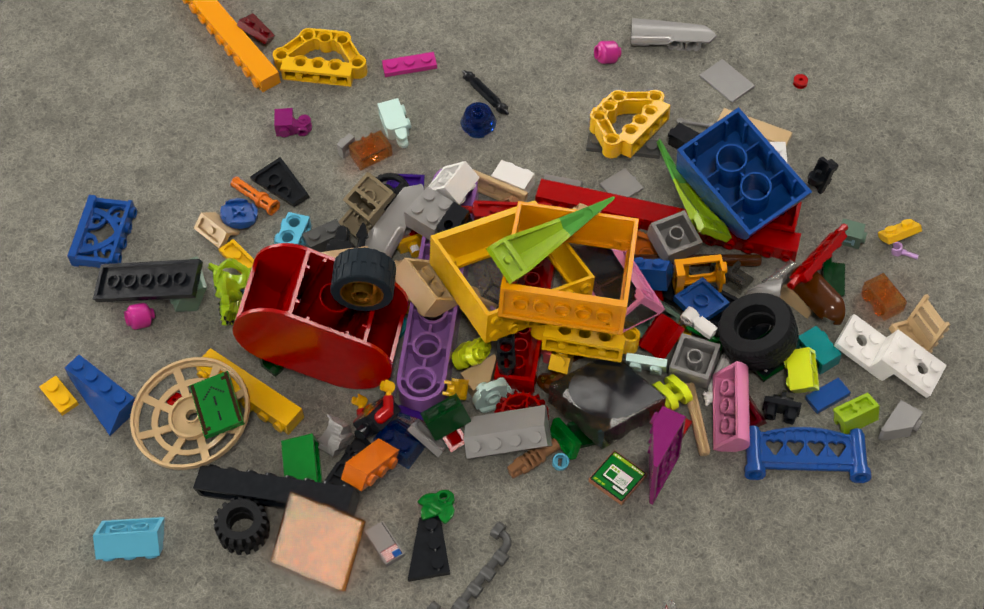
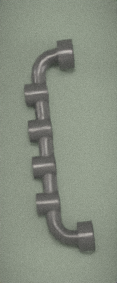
(487, 572)

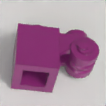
(287, 125)

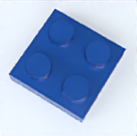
(703, 298)

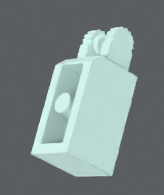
(394, 121)

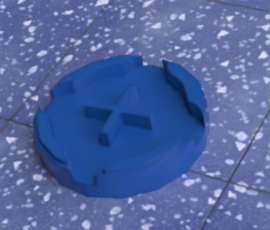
(238, 213)

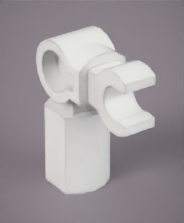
(691, 318)

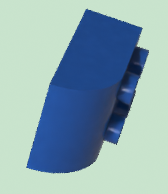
(740, 175)

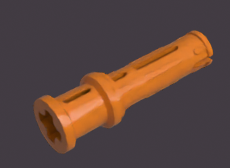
(260, 198)

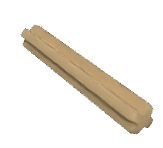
(697, 423)

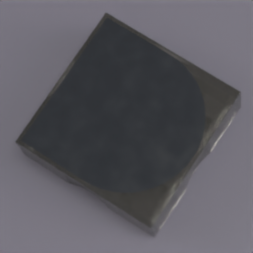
(606, 400)

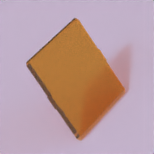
(318, 541)

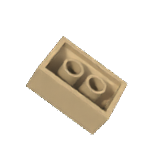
(424, 287)

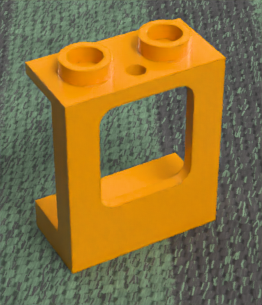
(681, 272)

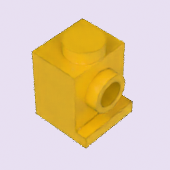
(560, 362)

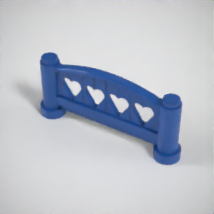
(851, 460)

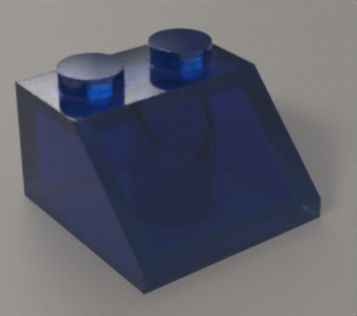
(409, 447)

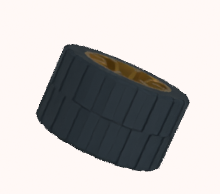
(363, 279)

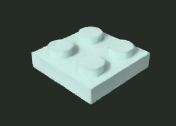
(641, 362)

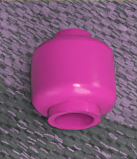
(607, 52)
(139, 316)

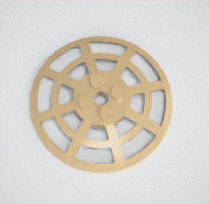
(180, 412)

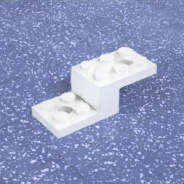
(890, 355)

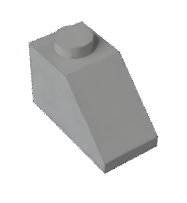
(901, 422)

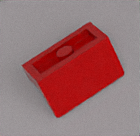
(661, 336)

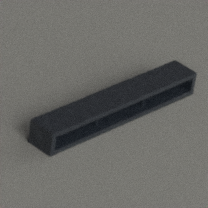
(271, 489)

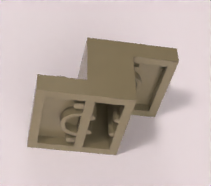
(366, 203)

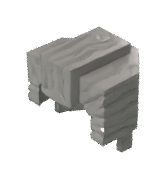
(336, 436)

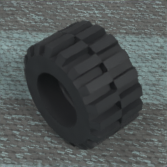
(247, 539)

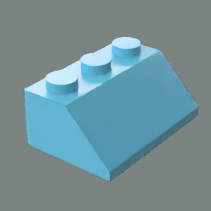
(129, 538)

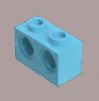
(292, 229)

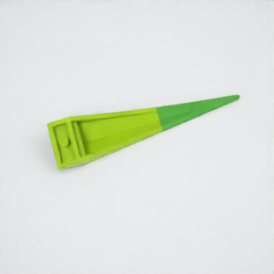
(699, 213)
(524, 250)

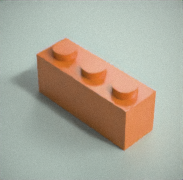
(370, 464)

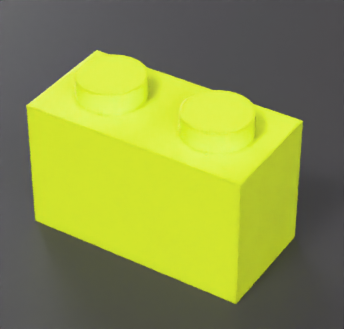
(802, 371)

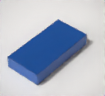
(827, 395)

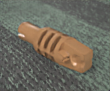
(531, 459)

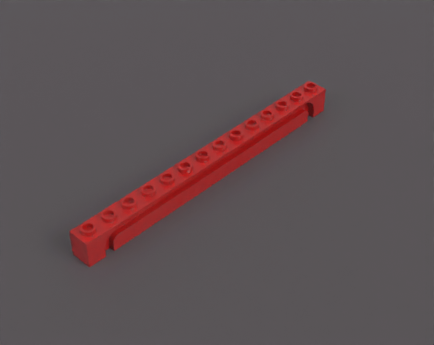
(766, 242)

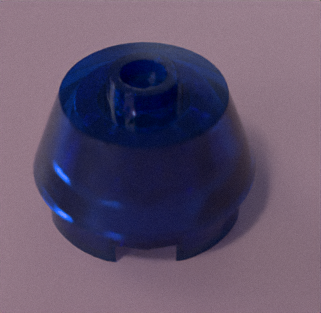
(478, 120)

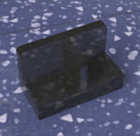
(735, 278)

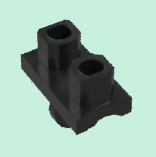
(822, 174)
(782, 405)

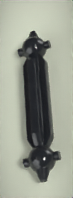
(485, 92)

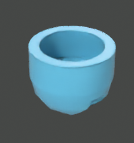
(564, 463)

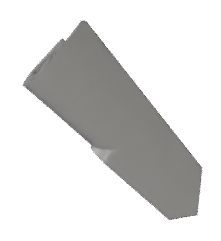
(673, 34)
(391, 225)

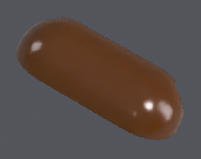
(821, 298)

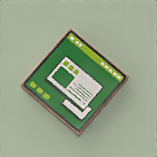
(618, 477)

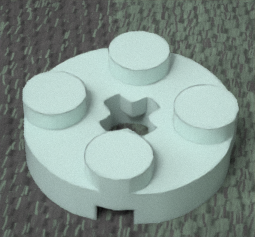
(490, 394)

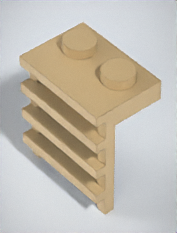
(921, 333)

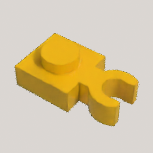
(457, 386)

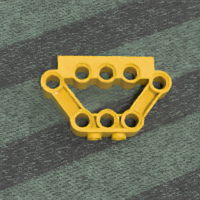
(297, 67)
(650, 117)
(586, 342)

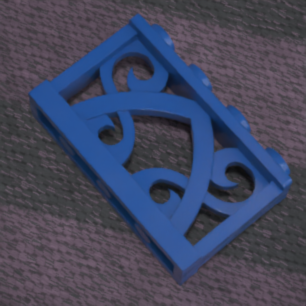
(114, 243)

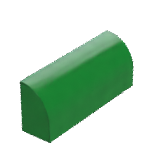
(302, 458)

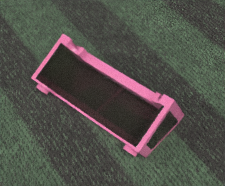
(608, 269)

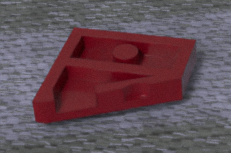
(256, 28)

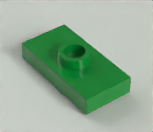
(565, 437)

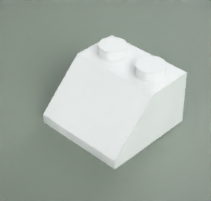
(455, 181)

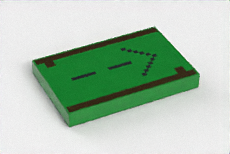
(217, 405)

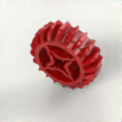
(519, 401)

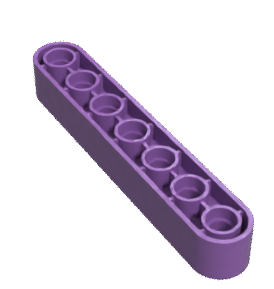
(433, 337)

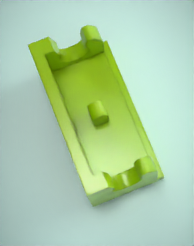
(856, 413)

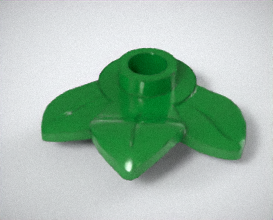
(435, 506)

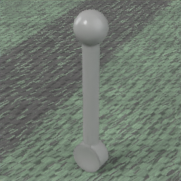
(681, 120)

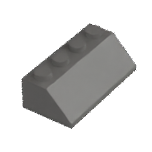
(507, 432)

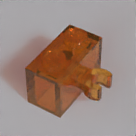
(370, 150)
(883, 297)

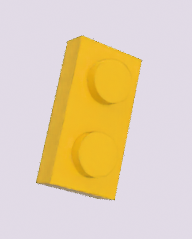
(899, 231)
(59, 395)

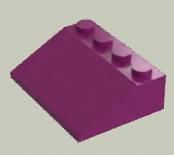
(664, 448)

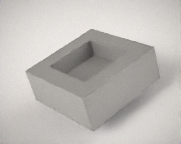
(342, 145)

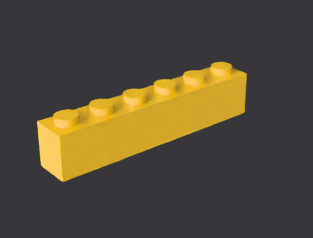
(263, 400)

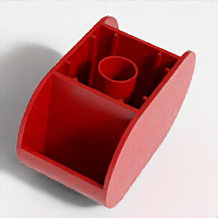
(299, 325)

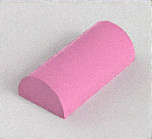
(731, 408)

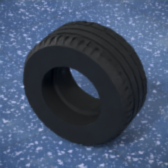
(755, 310)

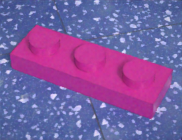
(409, 64)

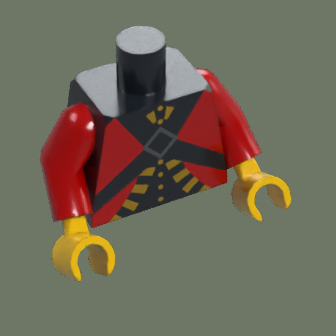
(376, 414)

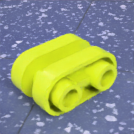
(470, 353)
(674, 391)

